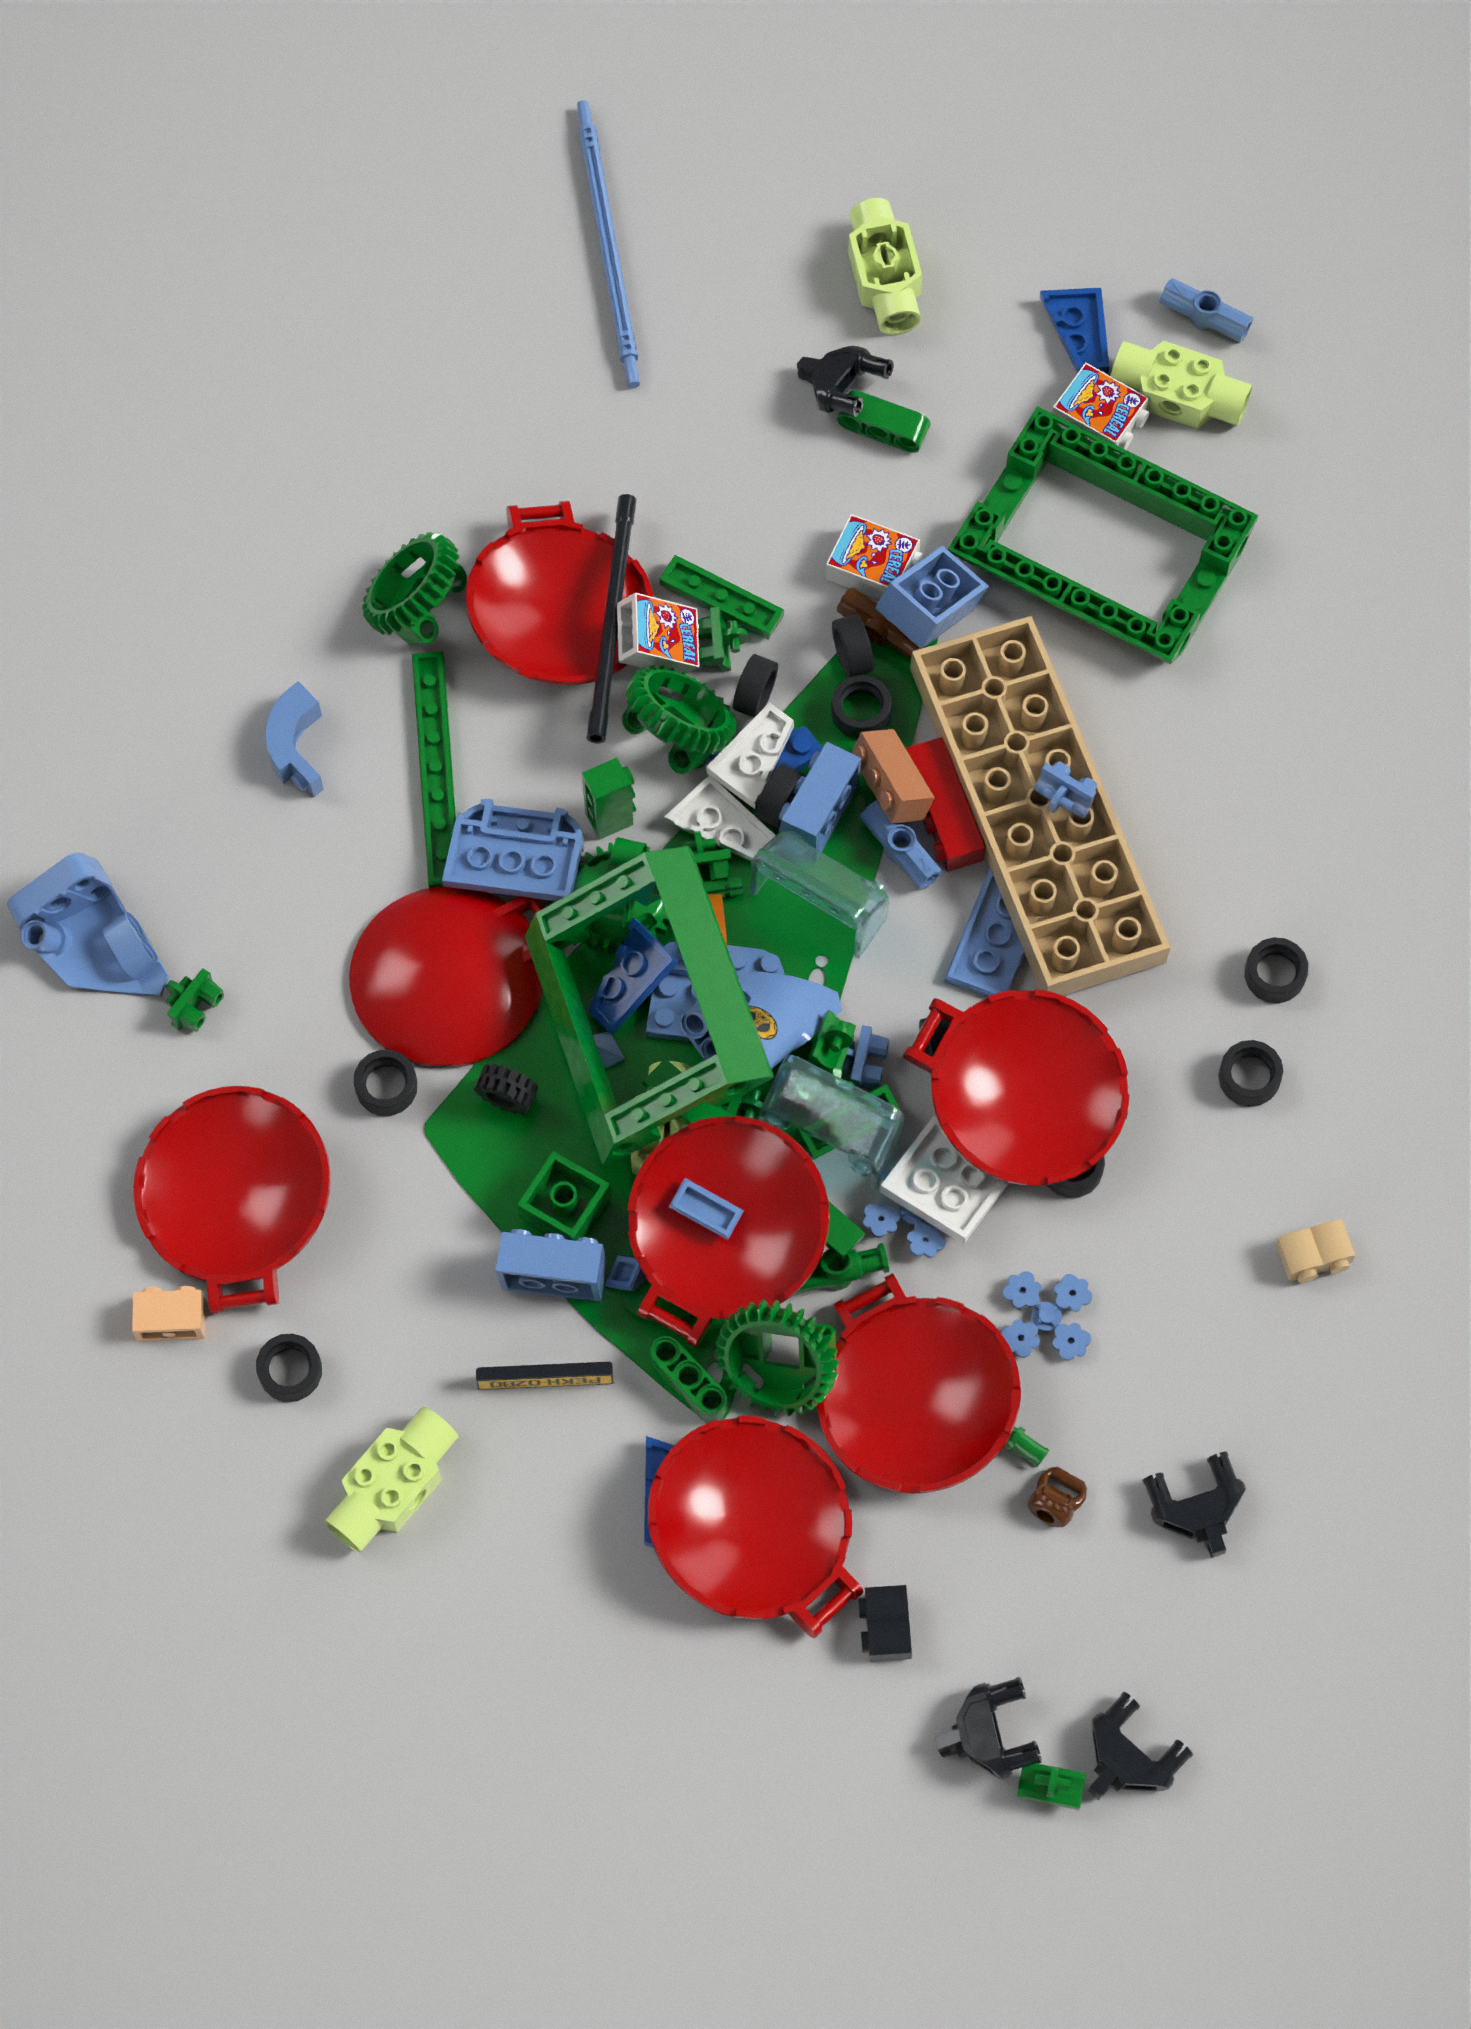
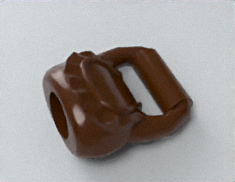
(1052, 1504)

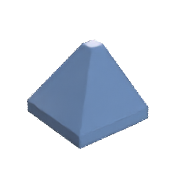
(608, 1049)
(626, 1274)

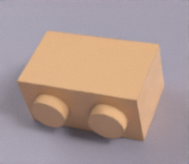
(168, 1314)

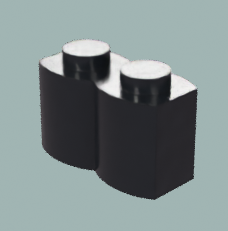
(887, 1623)

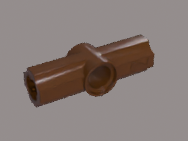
(876, 625)

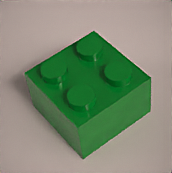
(564, 1198)

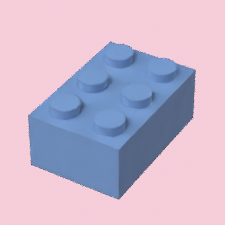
(931, 597)
(822, 795)
(551, 1265)

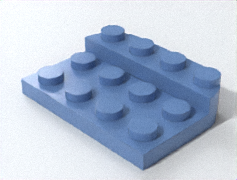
(514, 852)
(677, 994)

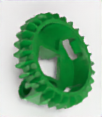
(403, 602)
(692, 718)
(613, 927)
(748, 1340)

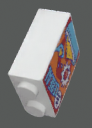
(1103, 406)
(871, 556)
(657, 633)

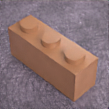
(893, 776)

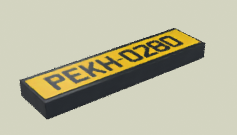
(544, 1375)

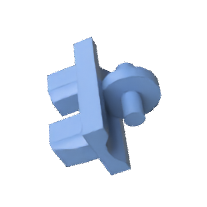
(1064, 790)
(869, 1045)

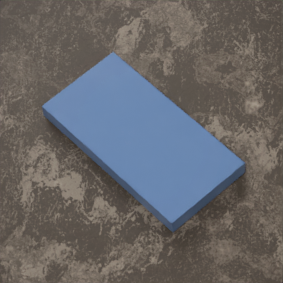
(989, 946)

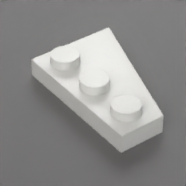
(752, 755)
(720, 817)

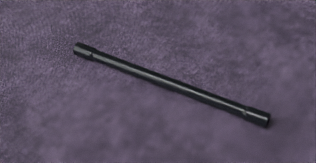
(599, 714)

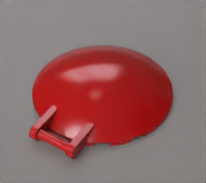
(543, 595)
(446, 975)
(1025, 1085)
(232, 1190)
(772, 1243)
(919, 1391)
(753, 1522)

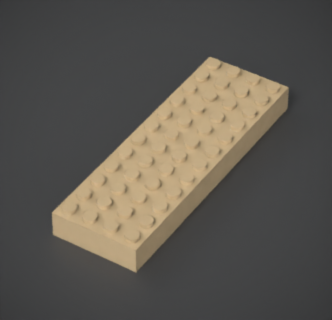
(1060, 875)

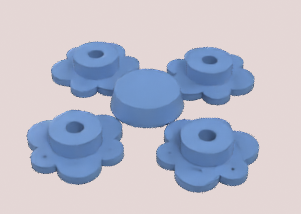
(891, 1216)
(1047, 1315)

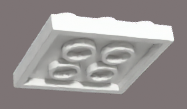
(942, 1185)

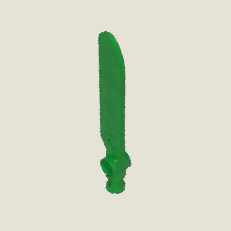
(854, 1264)

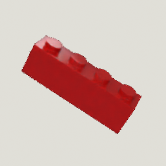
(949, 815)

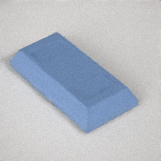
(706, 1208)

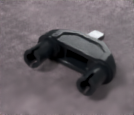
(837, 373)
(1203, 1514)
(979, 1734)
(1124, 1764)

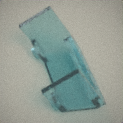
(823, 884)
(836, 1115)

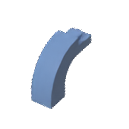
(286, 722)

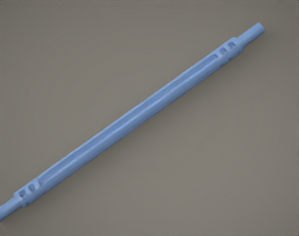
(611, 261)

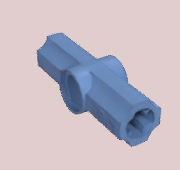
(1220, 317)
(911, 859)

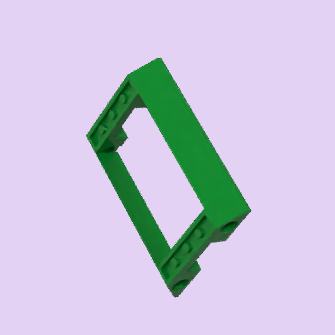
(1133, 479)
(717, 1080)

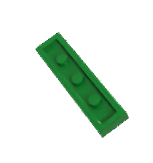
(714, 591)

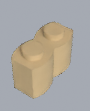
(1315, 1251)

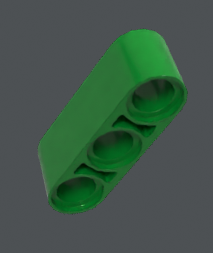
(887, 423)
(683, 1364)

